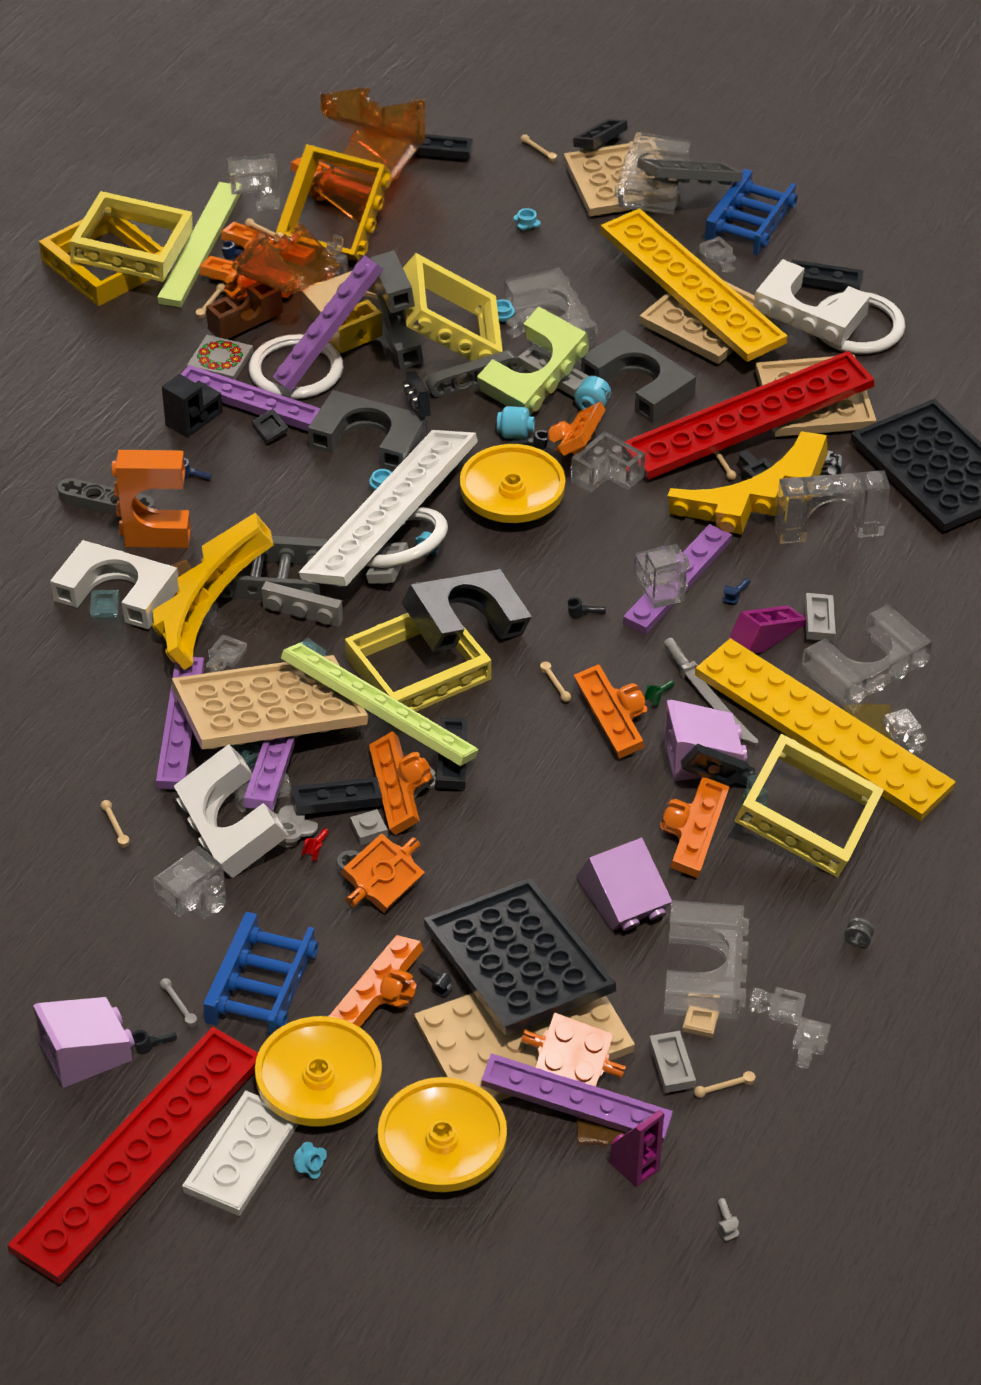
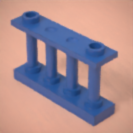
(736, 198)
(239, 957)

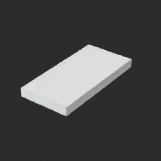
(239, 1155)

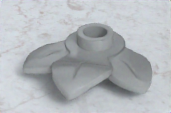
(295, 825)

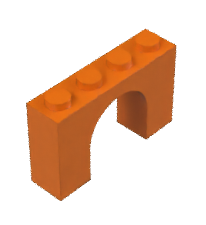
(141, 524)

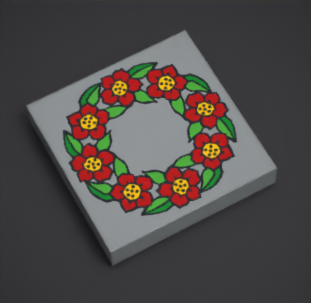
(221, 356)

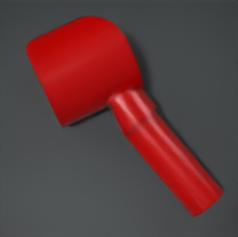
(313, 846)

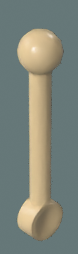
(551, 157)
(250, 223)
(200, 313)
(731, 475)
(545, 667)
(123, 840)
(748, 1079)

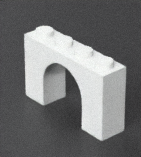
(830, 322)
(95, 563)
(202, 796)

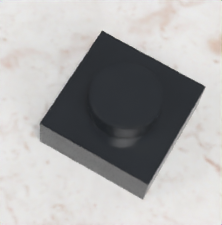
(270, 426)

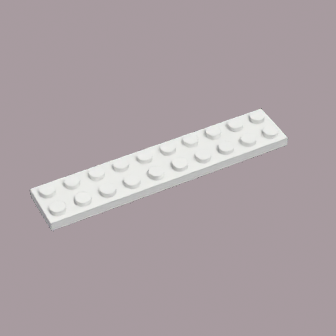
(388, 508)

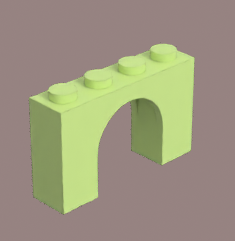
(530, 389)

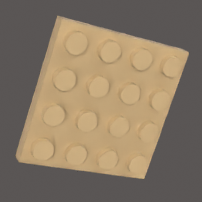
(596, 177)
(681, 326)
(844, 415)

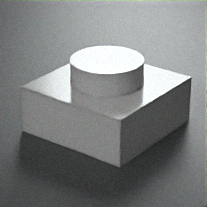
(368, 826)

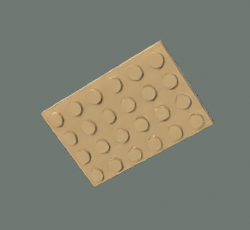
(262, 705)
(465, 1035)

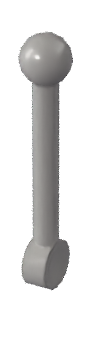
(190, 1019)

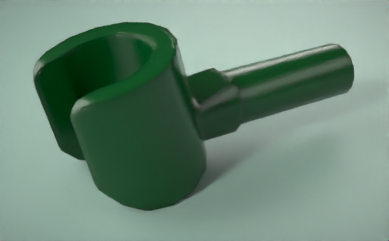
(655, 692)

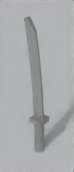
(688, 670)

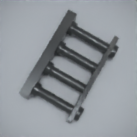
(285, 551)

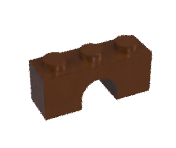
(228, 319)

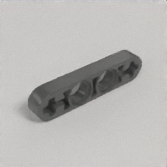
(445, 381)
(77, 491)

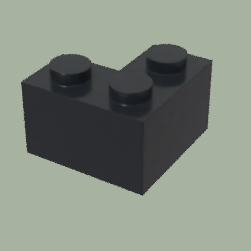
(189, 405)

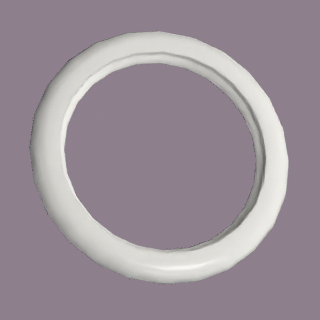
(874, 346)
(297, 392)
(420, 550)

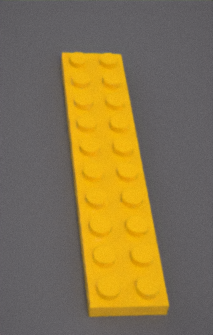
(694, 285)
(825, 728)

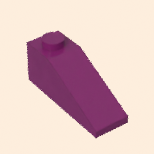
(765, 627)
(639, 1151)

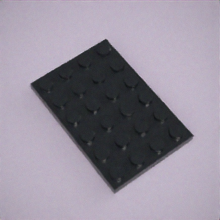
(929, 461)
(519, 956)

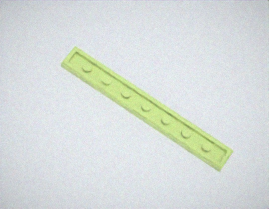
(198, 246)
(380, 704)

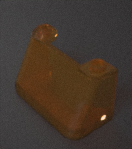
(356, 111)
(350, 188)
(288, 264)

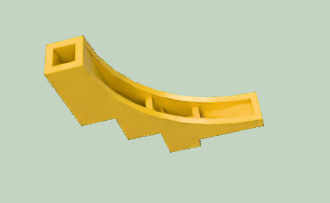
(732, 504)
(199, 587)

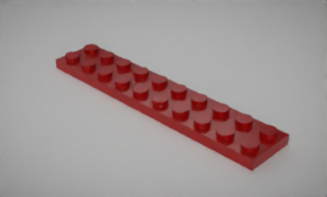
(751, 413)
(134, 1156)

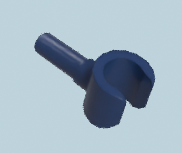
(229, 250)
(193, 472)
(733, 593)

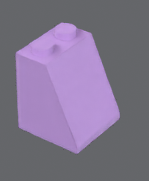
(694, 724)
(625, 885)
(82, 1037)

